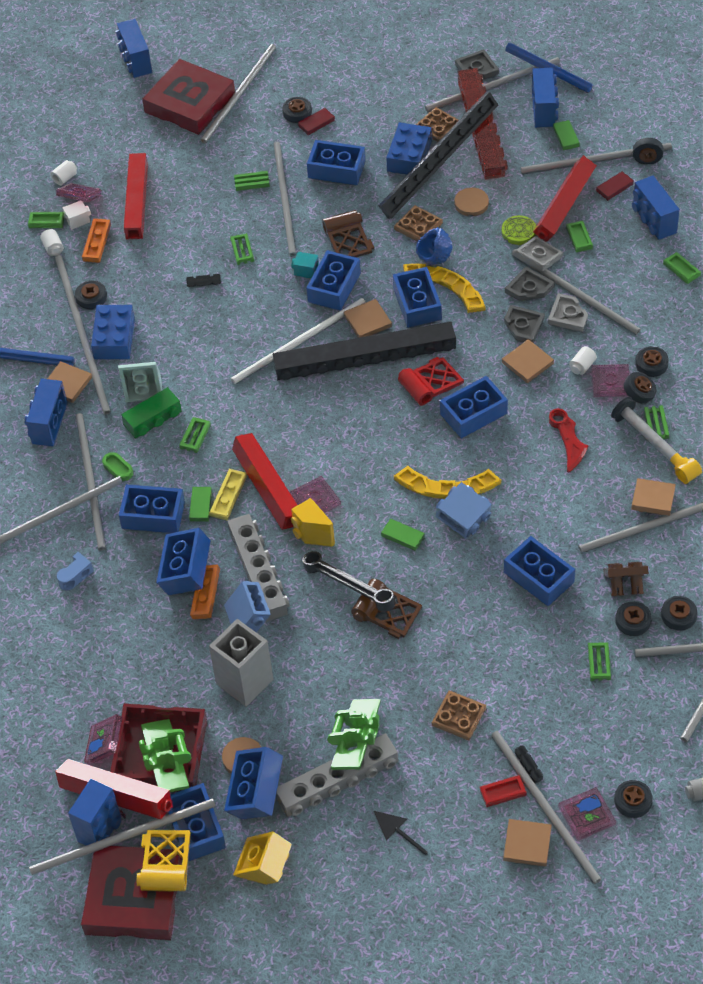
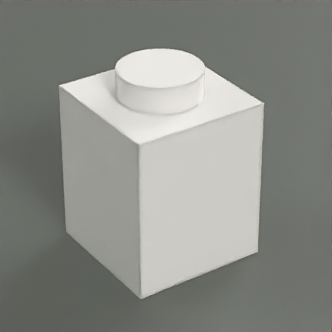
(76, 214)

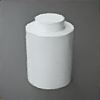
(63, 172)
(51, 242)
(582, 360)

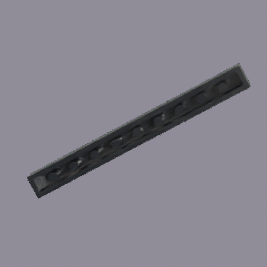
(364, 351)

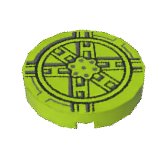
(518, 229)

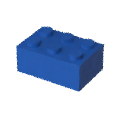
(133, 48)
(544, 97)
(408, 147)
(336, 162)
(655, 207)
(333, 280)
(417, 297)
(113, 332)
(473, 407)
(46, 412)
(151, 508)
(183, 561)
(539, 571)
(253, 783)
(95, 813)
(204, 827)

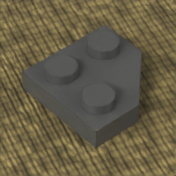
(478, 60)
(529, 285)
(523, 323)

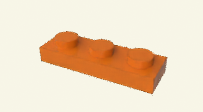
(96, 240)
(204, 598)

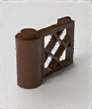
(343, 224)
(366, 610)

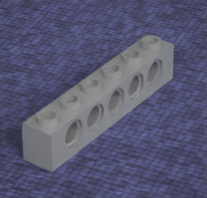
(246, 541)
(324, 775)

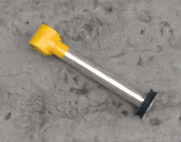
(684, 468)

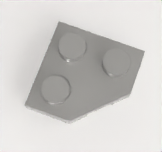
(568, 313)

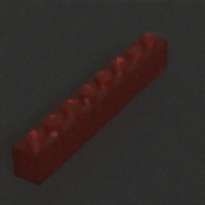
(485, 136)

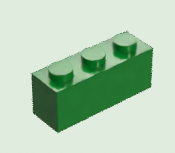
(151, 413)

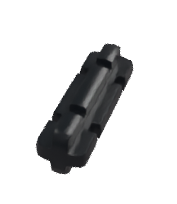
(203, 280)
(529, 764)

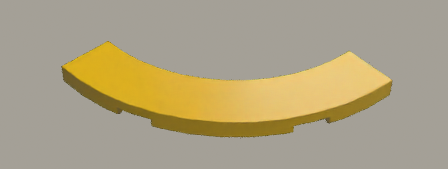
(454, 282)
(439, 489)

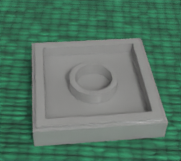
(538, 254)

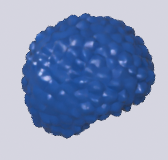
(434, 247)

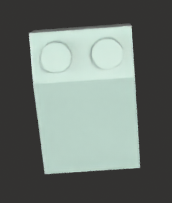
(140, 381)

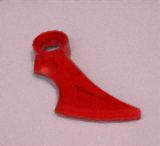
(574, 447)

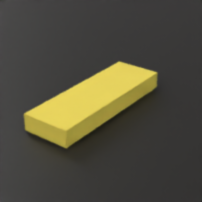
(228, 494)

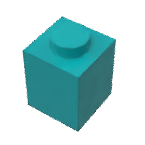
(305, 264)

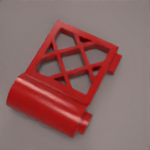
(420, 386)

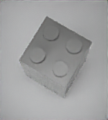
(241, 662)

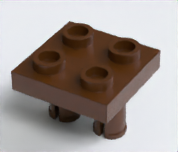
(634, 570)

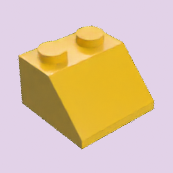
(312, 524)
(263, 858)

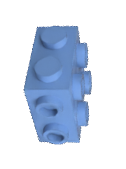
(463, 510)
(248, 605)

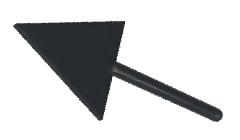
(390, 824)

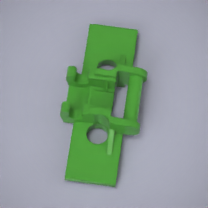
(363, 725)
(158, 756)

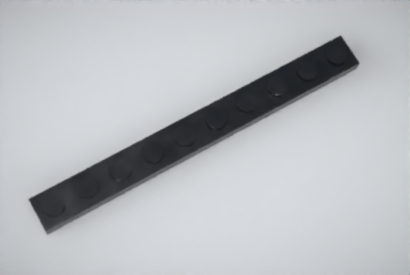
(438, 155)

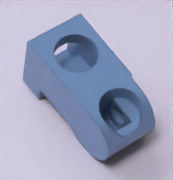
(75, 572)

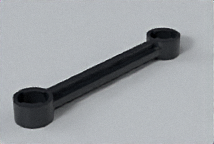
(349, 581)

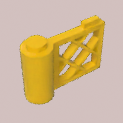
(162, 876)

